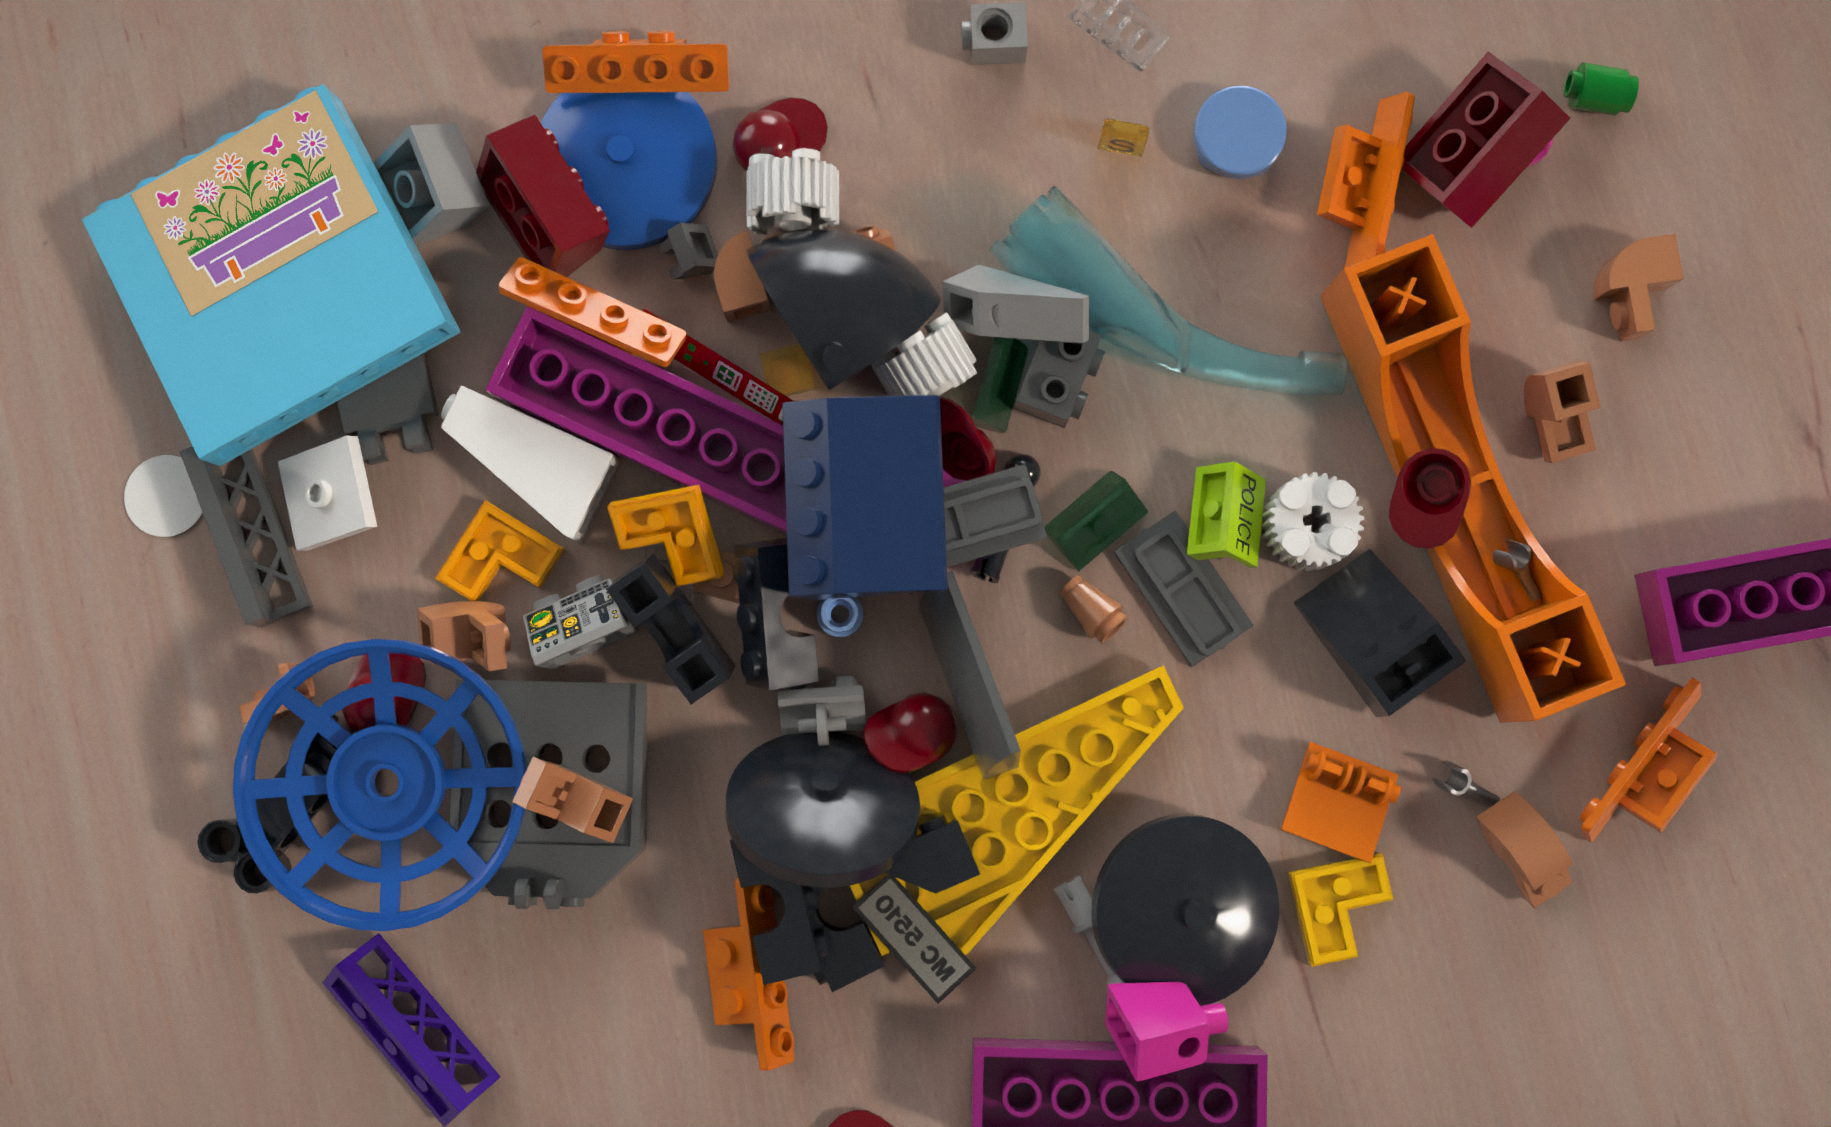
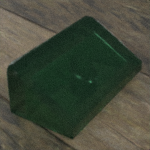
(1000, 384)
(1095, 520)

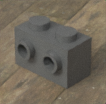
(1056, 378)

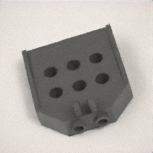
(575, 717)

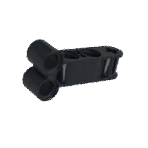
(274, 820)

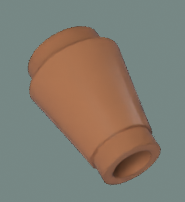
(1093, 609)

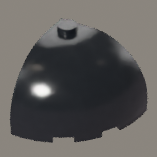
(843, 296)

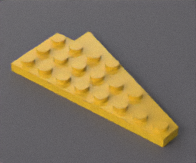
(1031, 811)

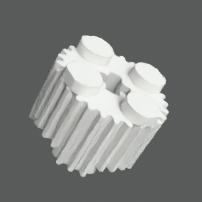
(791, 192)
(927, 362)
(1337, 513)

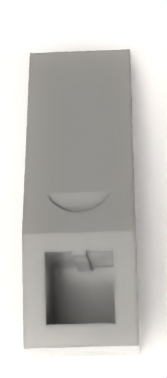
(1015, 307)

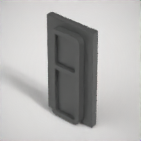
(991, 515)
(1182, 590)

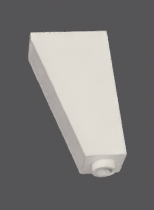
(539, 462)

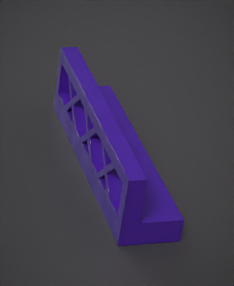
(398, 1041)

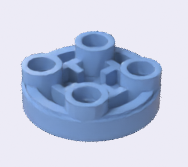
(1239, 132)

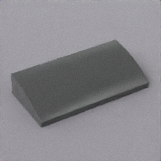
(970, 680)

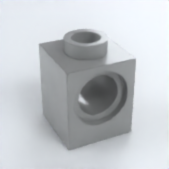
(1004, 16)

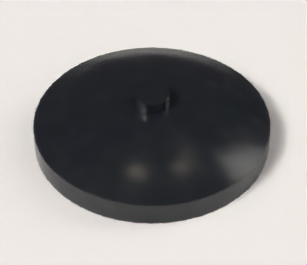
(820, 810)
(1186, 906)

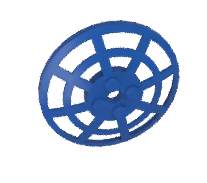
(354, 792)

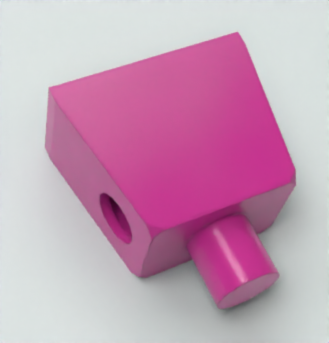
(1161, 1026)

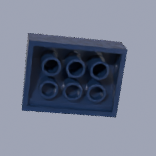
(864, 496)

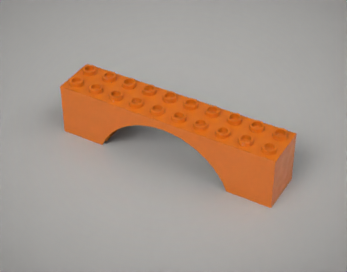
(1412, 365)

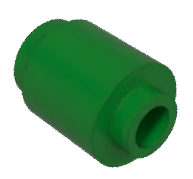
(1601, 89)

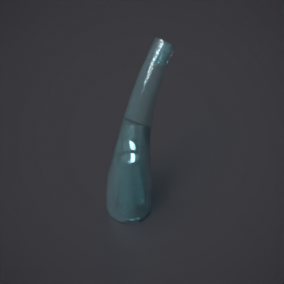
(1064, 249)

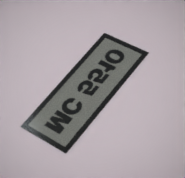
(914, 938)

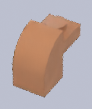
(1630, 276)
(737, 280)
(1559, 406)
(467, 631)
(572, 799)
(1527, 847)

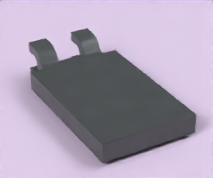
(389, 403)

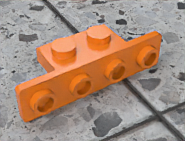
(636, 65)
(1365, 176)
(592, 312)
(1659, 772)
(737, 979)

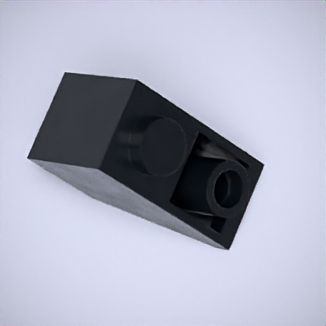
(937, 857)

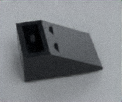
(1379, 634)

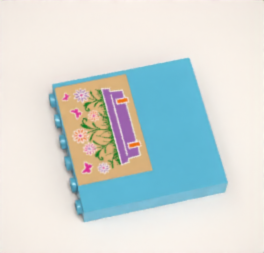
(269, 275)

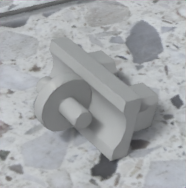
(822, 709)

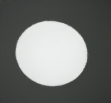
(161, 497)

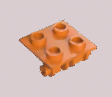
(1340, 802)

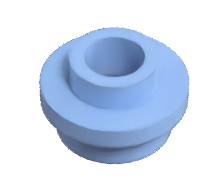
(843, 629)

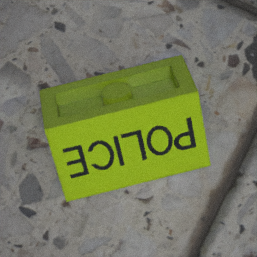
(1226, 513)

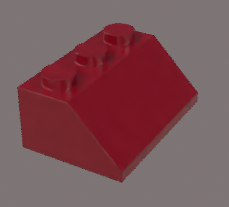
(1482, 138)
(540, 197)

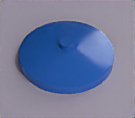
(639, 157)

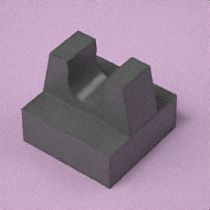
(692, 248)

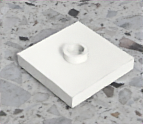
(327, 493)

